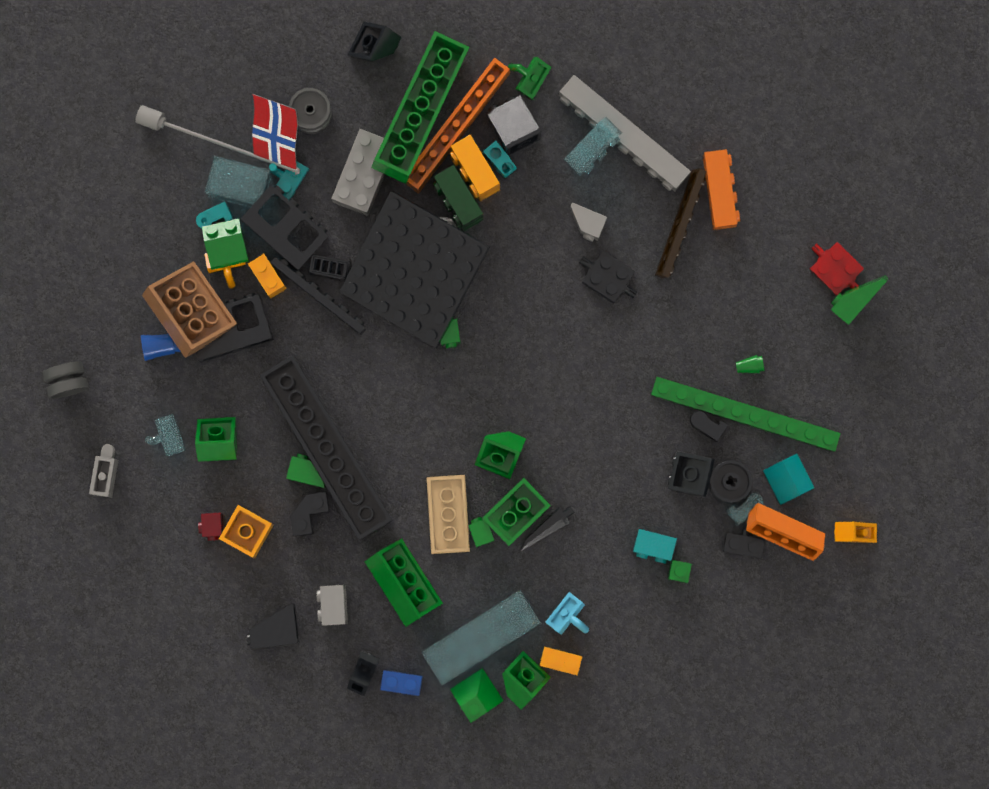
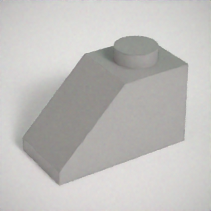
(588, 222)

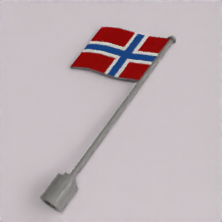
(272, 133)

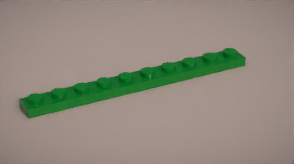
(745, 414)

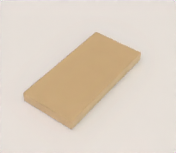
(448, 514)

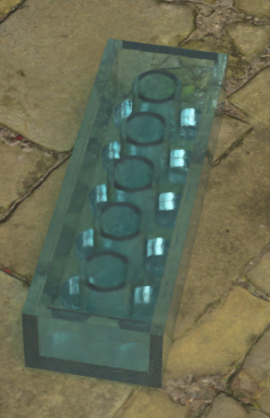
(481, 637)

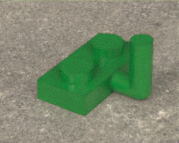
(532, 76)

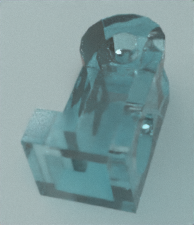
(740, 514)

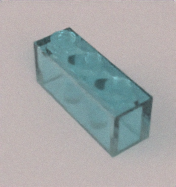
(593, 146)

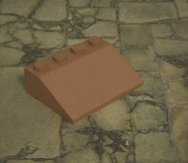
(189, 309)

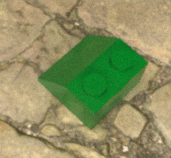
(225, 244)
(216, 439)

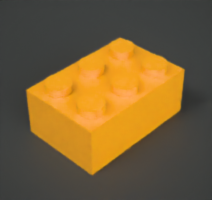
(474, 168)

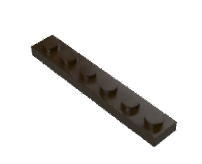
(683, 217)

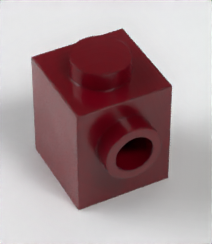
(211, 526)

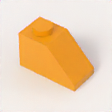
(855, 532)

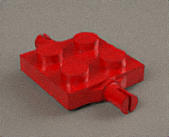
(836, 268)

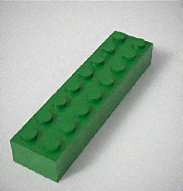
(420, 107)

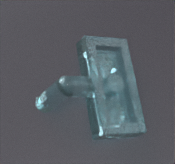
(168, 435)

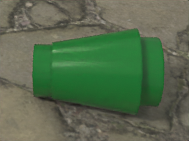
(750, 365)

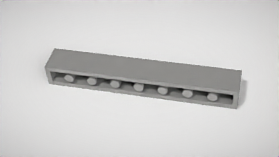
(633, 140)

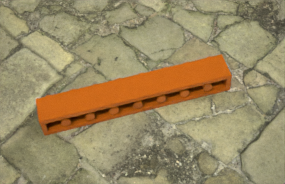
(457, 124)

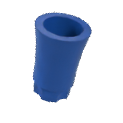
(157, 346)

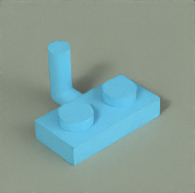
(566, 614)

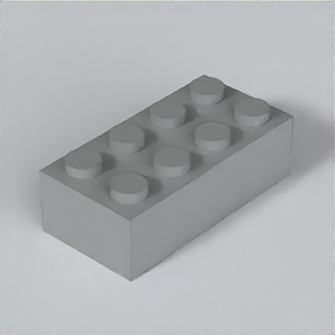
(359, 181)

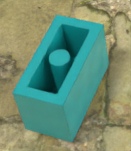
(654, 545)

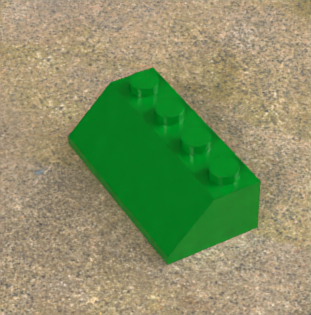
(403, 582)

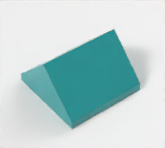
(788, 479)

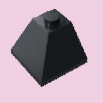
(374, 42)

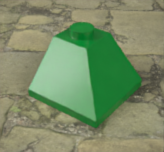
(500, 453)
(524, 680)
(476, 695)

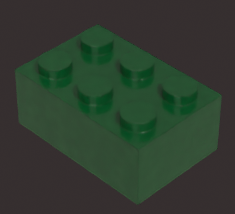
(457, 198)

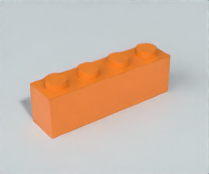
(720, 190)
(785, 532)

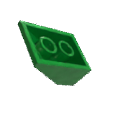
(854, 300)
(516, 512)

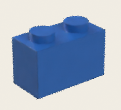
(401, 682)

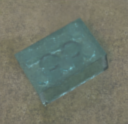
(237, 181)

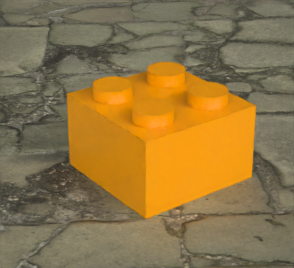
(246, 531)

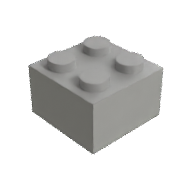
(333, 605)

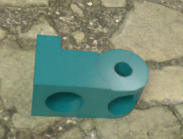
(499, 159)
(214, 215)

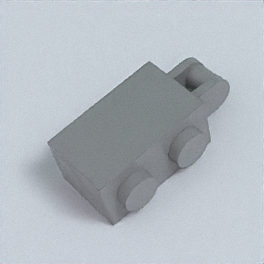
(104, 472)

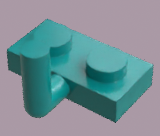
(288, 180)

